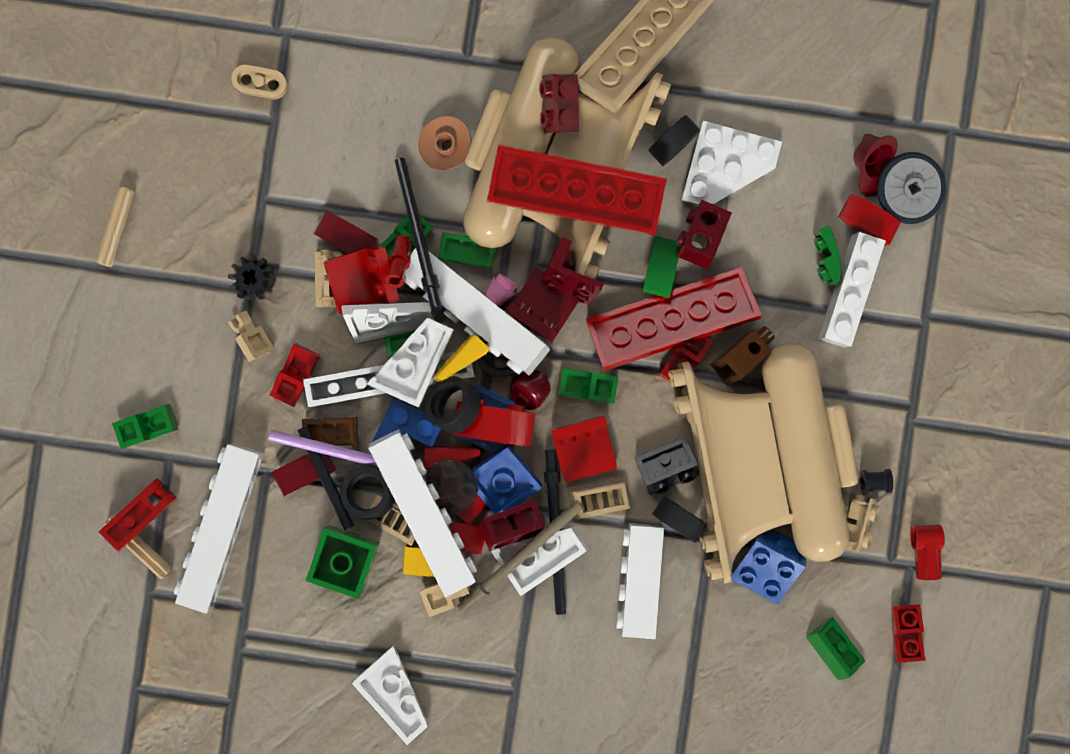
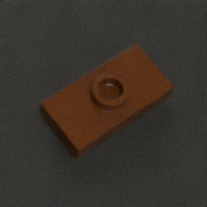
(333, 431)

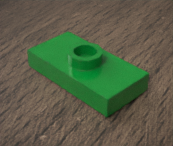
(464, 251)

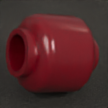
(530, 390)

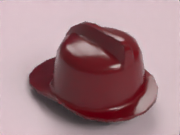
(871, 158)

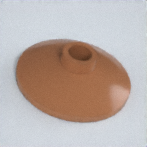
(434, 138)

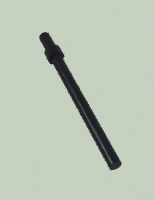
(429, 280)
(552, 478)

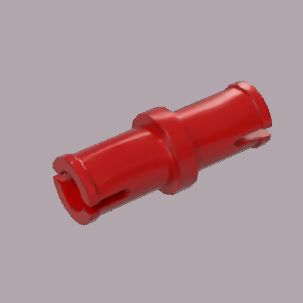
(399, 261)

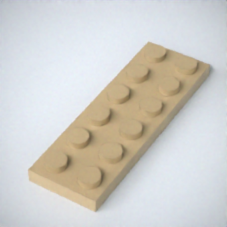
(636, 49)

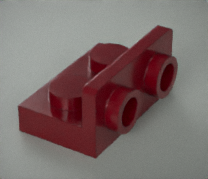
(560, 103)

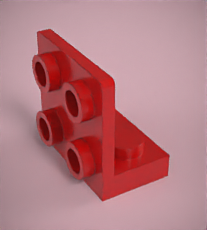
(360, 278)
(584, 448)

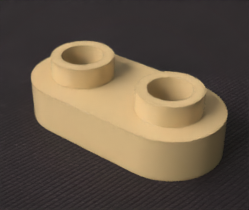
(260, 81)

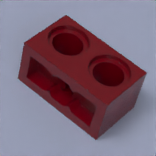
(706, 235)
(511, 525)

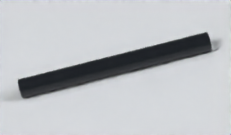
(327, 482)

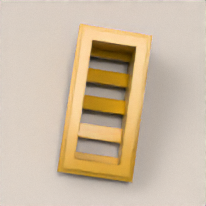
(467, 353)

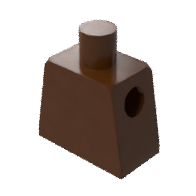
(743, 355)

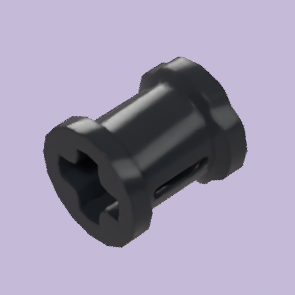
(876, 481)

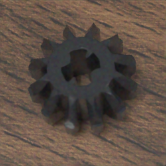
(261, 275)

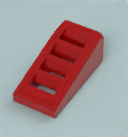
(437, 453)

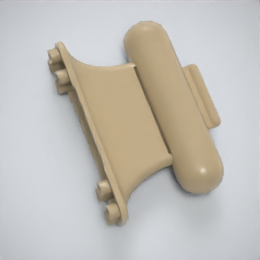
(515, 122)
(770, 459)

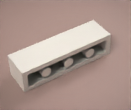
(852, 290)
(641, 580)

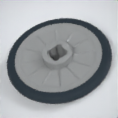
(926, 179)

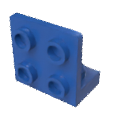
(770, 566)

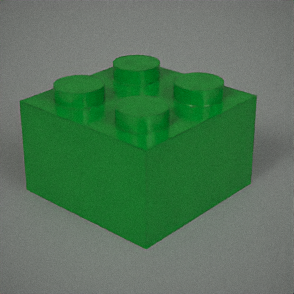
(342, 561)

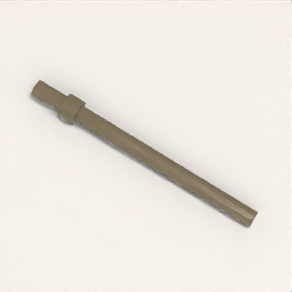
(482, 590)

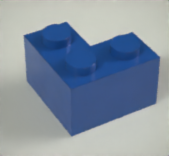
(409, 420)

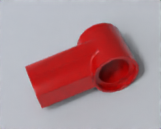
(927, 543)

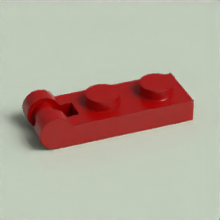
(137, 515)

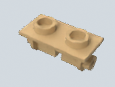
(322, 287)
(864, 514)

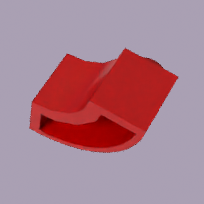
(501, 425)

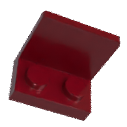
(561, 279)
(541, 308)

